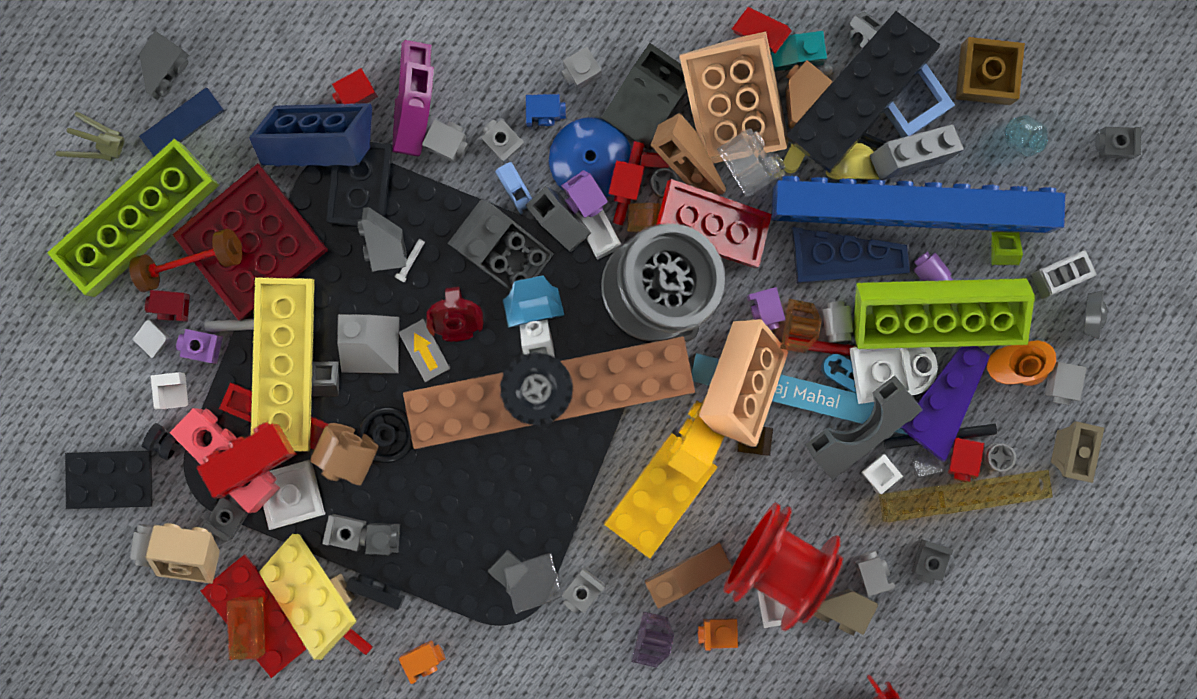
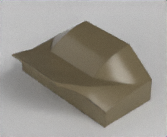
(1077, 451)

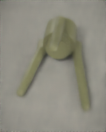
(109, 144)

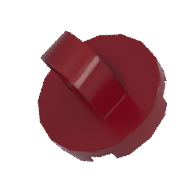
(454, 317)

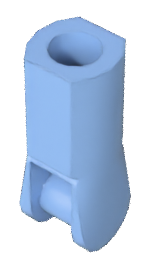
(513, 183)

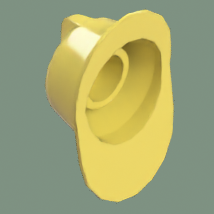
(855, 165)

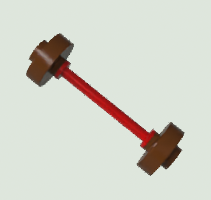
(146, 273)

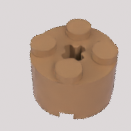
(344, 453)

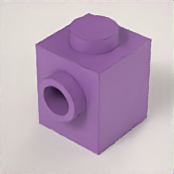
(584, 195)

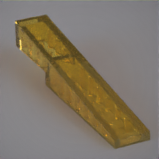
(964, 496)

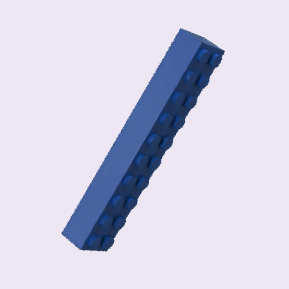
(918, 206)

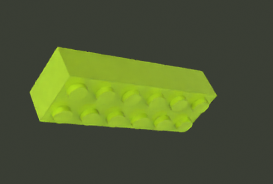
(133, 218)
(942, 313)

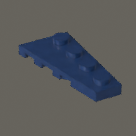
(839, 257)

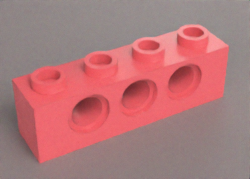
(190, 434)

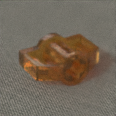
(800, 326)

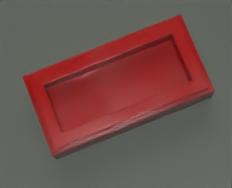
(754, 22)

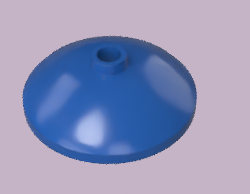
(586, 136)

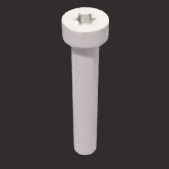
(401, 276)

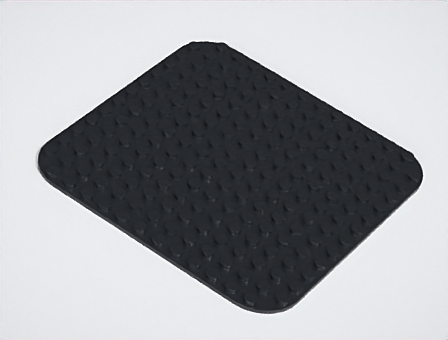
(458, 498)

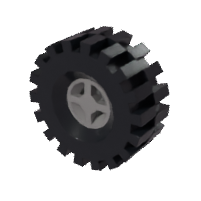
(528, 376)

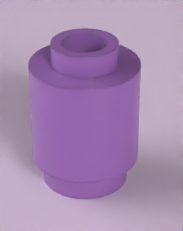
(931, 268)

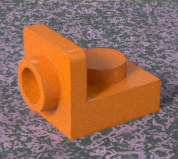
(718, 633)

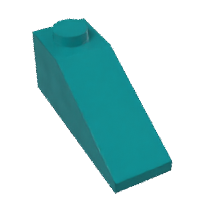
(798, 49)

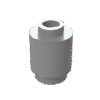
(838, 321)
(140, 544)

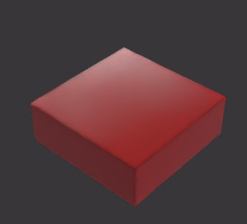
(653, 159)

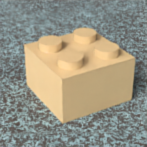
(183, 553)

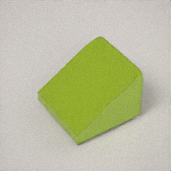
(1006, 248)

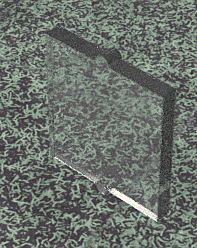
(532, 583)

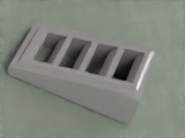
(1048, 283)

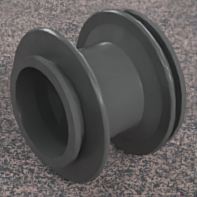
(693, 283)

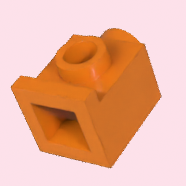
(422, 660)

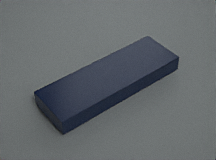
(182, 121)

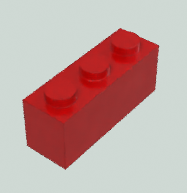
(245, 459)

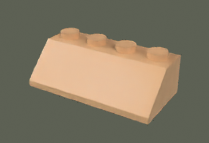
(744, 382)

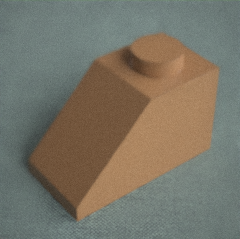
(803, 90)

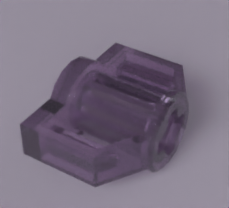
(653, 640)

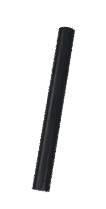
(963, 433)

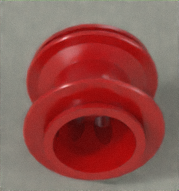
(785, 567)

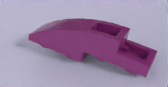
(414, 98)

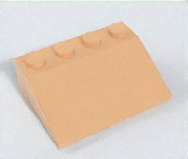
(734, 91)

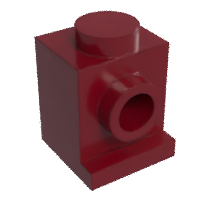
(168, 305)

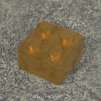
(990, 71)

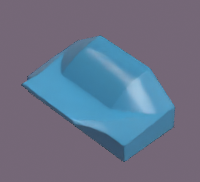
(532, 301)

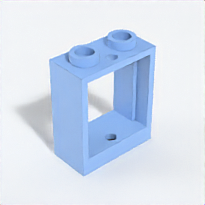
(945, 104)

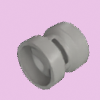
(1004, 457)

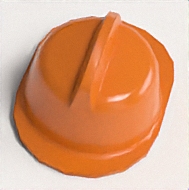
(1022, 363)

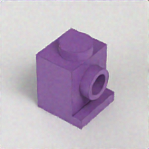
(767, 307)
(208, 350)

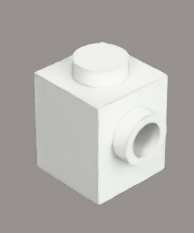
(536, 337)

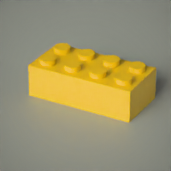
(655, 502)

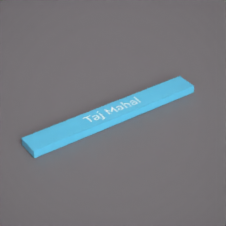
(800, 394)

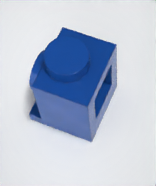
(544, 109)

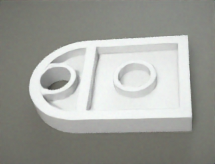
(877, 366)

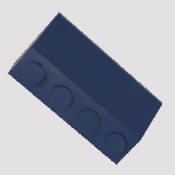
(314, 135)

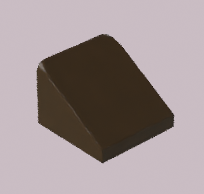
(763, 446)

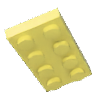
(307, 596)

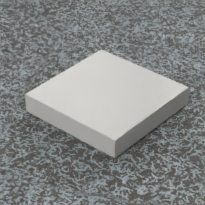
(297, 497)

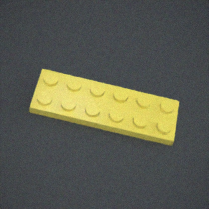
(283, 357)

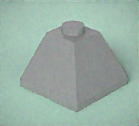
(368, 343)

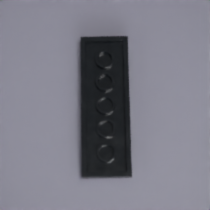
(862, 91)

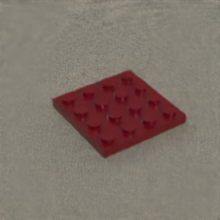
(271, 234)

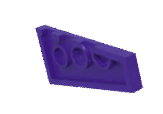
(947, 401)

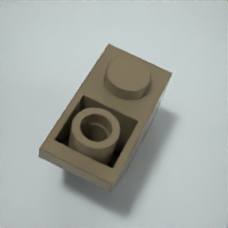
(848, 609)

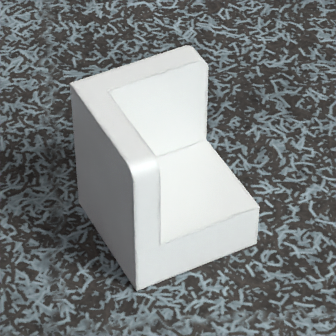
(169, 390)
(881, 474)

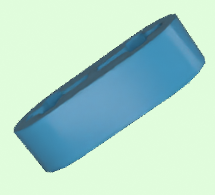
(837, 377)

